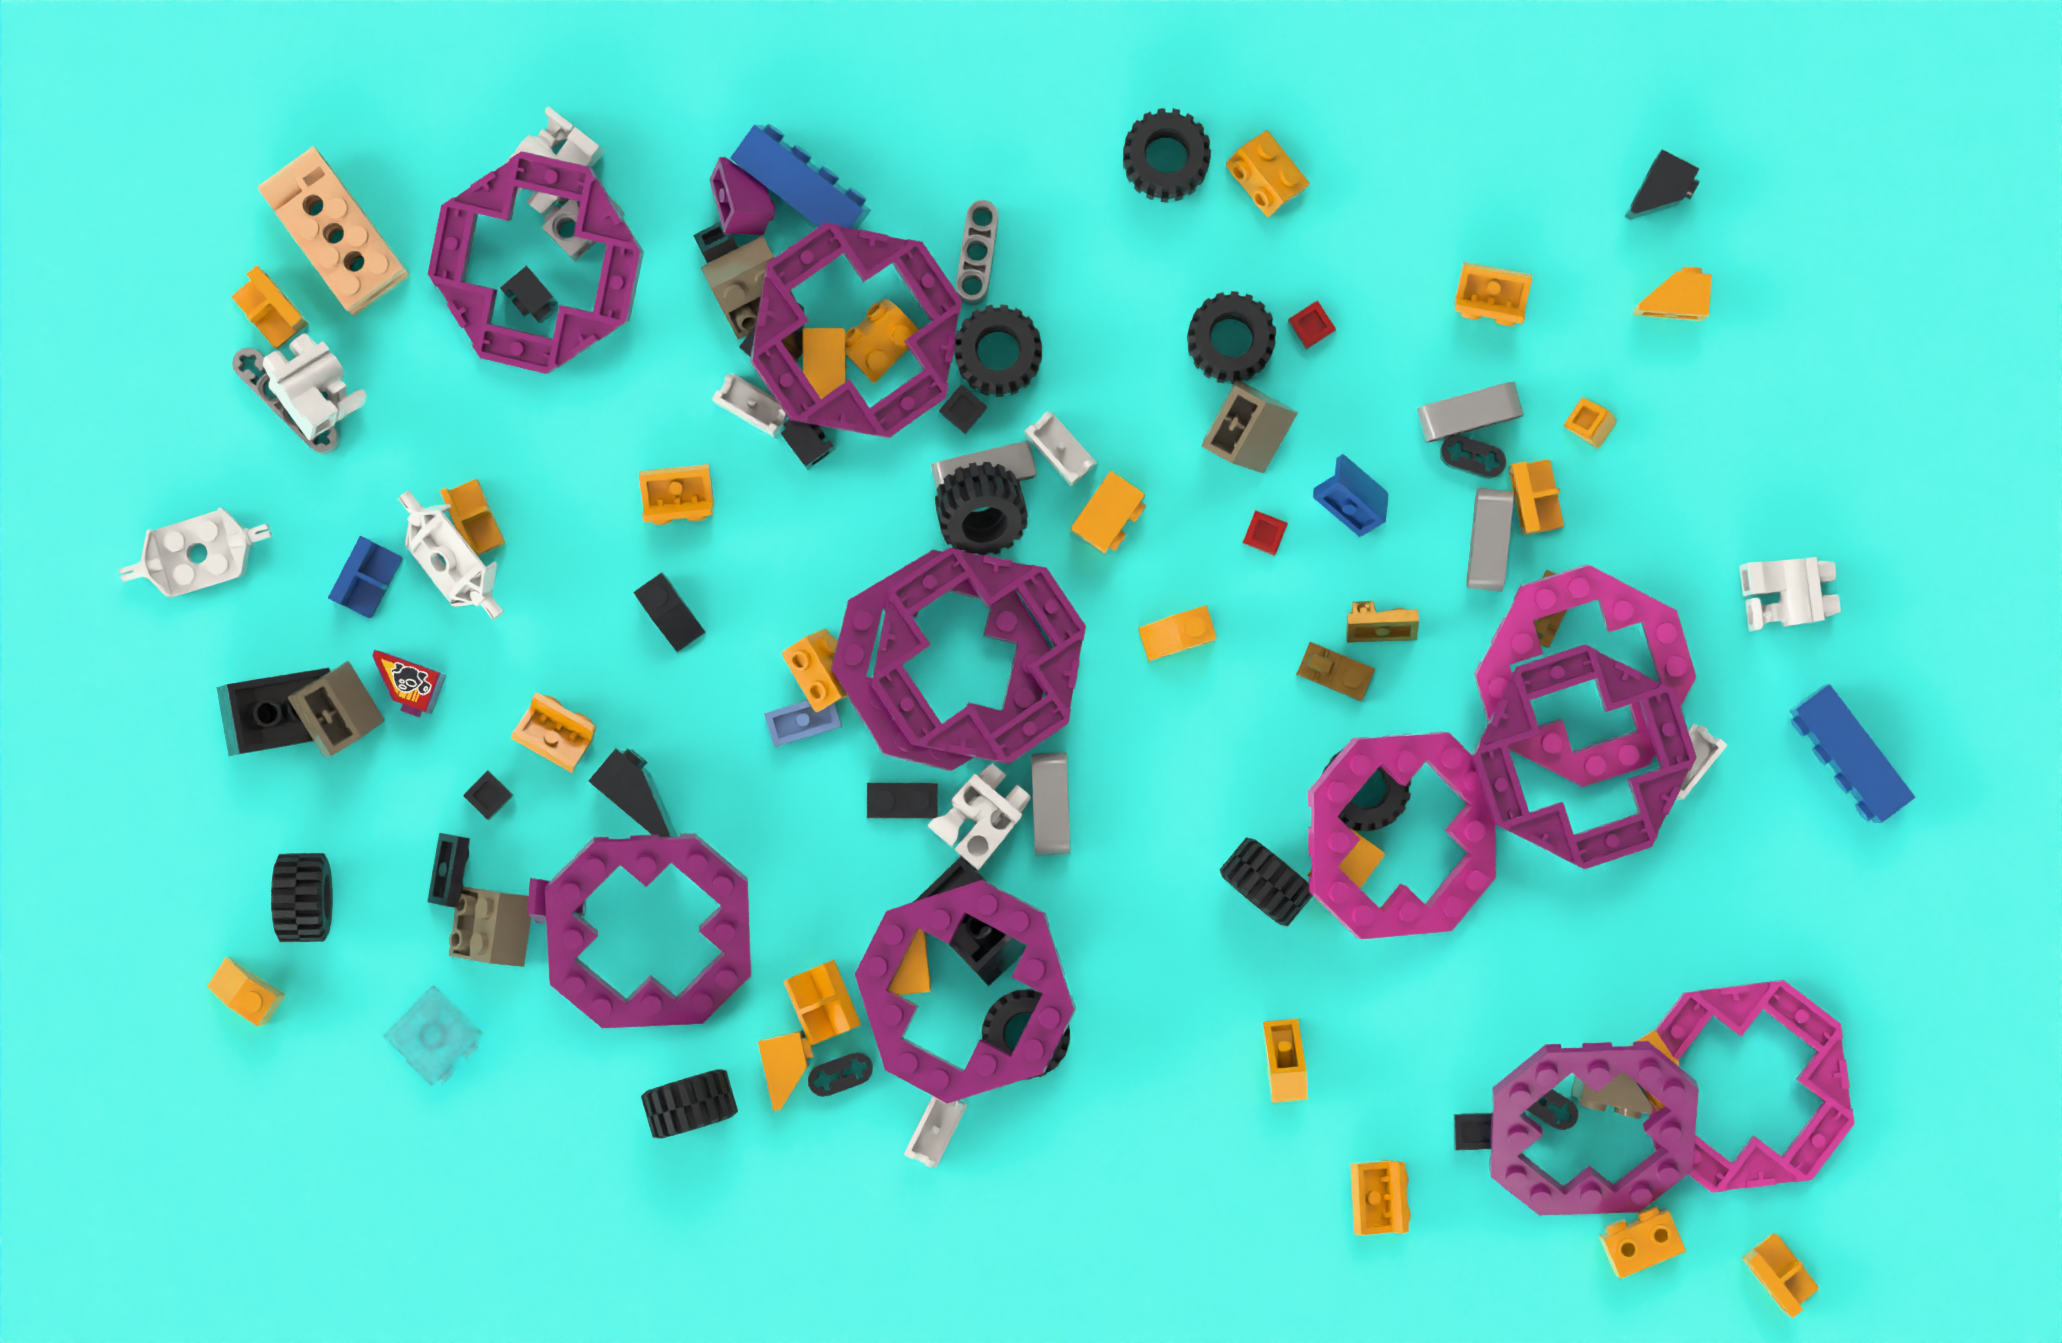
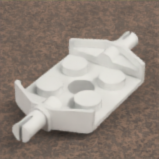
(167, 553)
(464, 576)

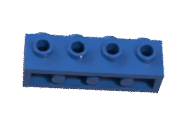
(798, 181)
(1851, 754)

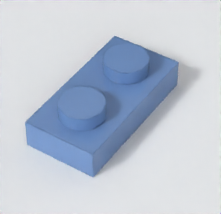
(800, 722)

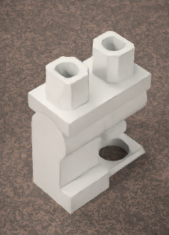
(577, 149)
(302, 381)
(1798, 587)
(989, 811)

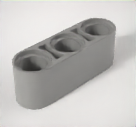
(982, 236)
(1470, 412)
(1014, 457)
(1490, 539)
(1050, 803)

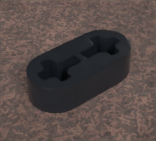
(1470, 465)
(843, 1082)
(1548, 1116)

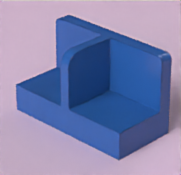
(1353, 497)
(365, 577)

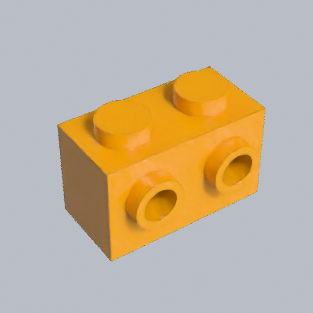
(1641, 1242)

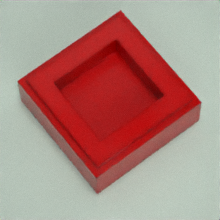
(1311, 324)
(1264, 533)

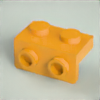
(1266, 173)
(1492, 293)
(879, 339)
(676, 494)
(811, 666)
(555, 732)
(1380, 1197)

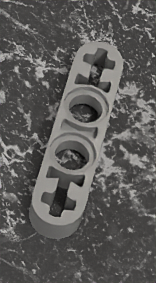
(274, 403)

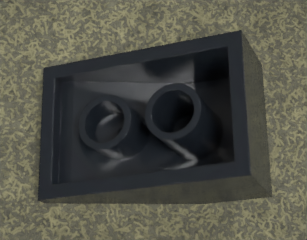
(260, 715)
(634, 791)
(977, 943)

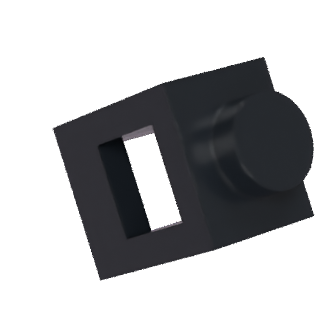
(530, 295)
(806, 442)

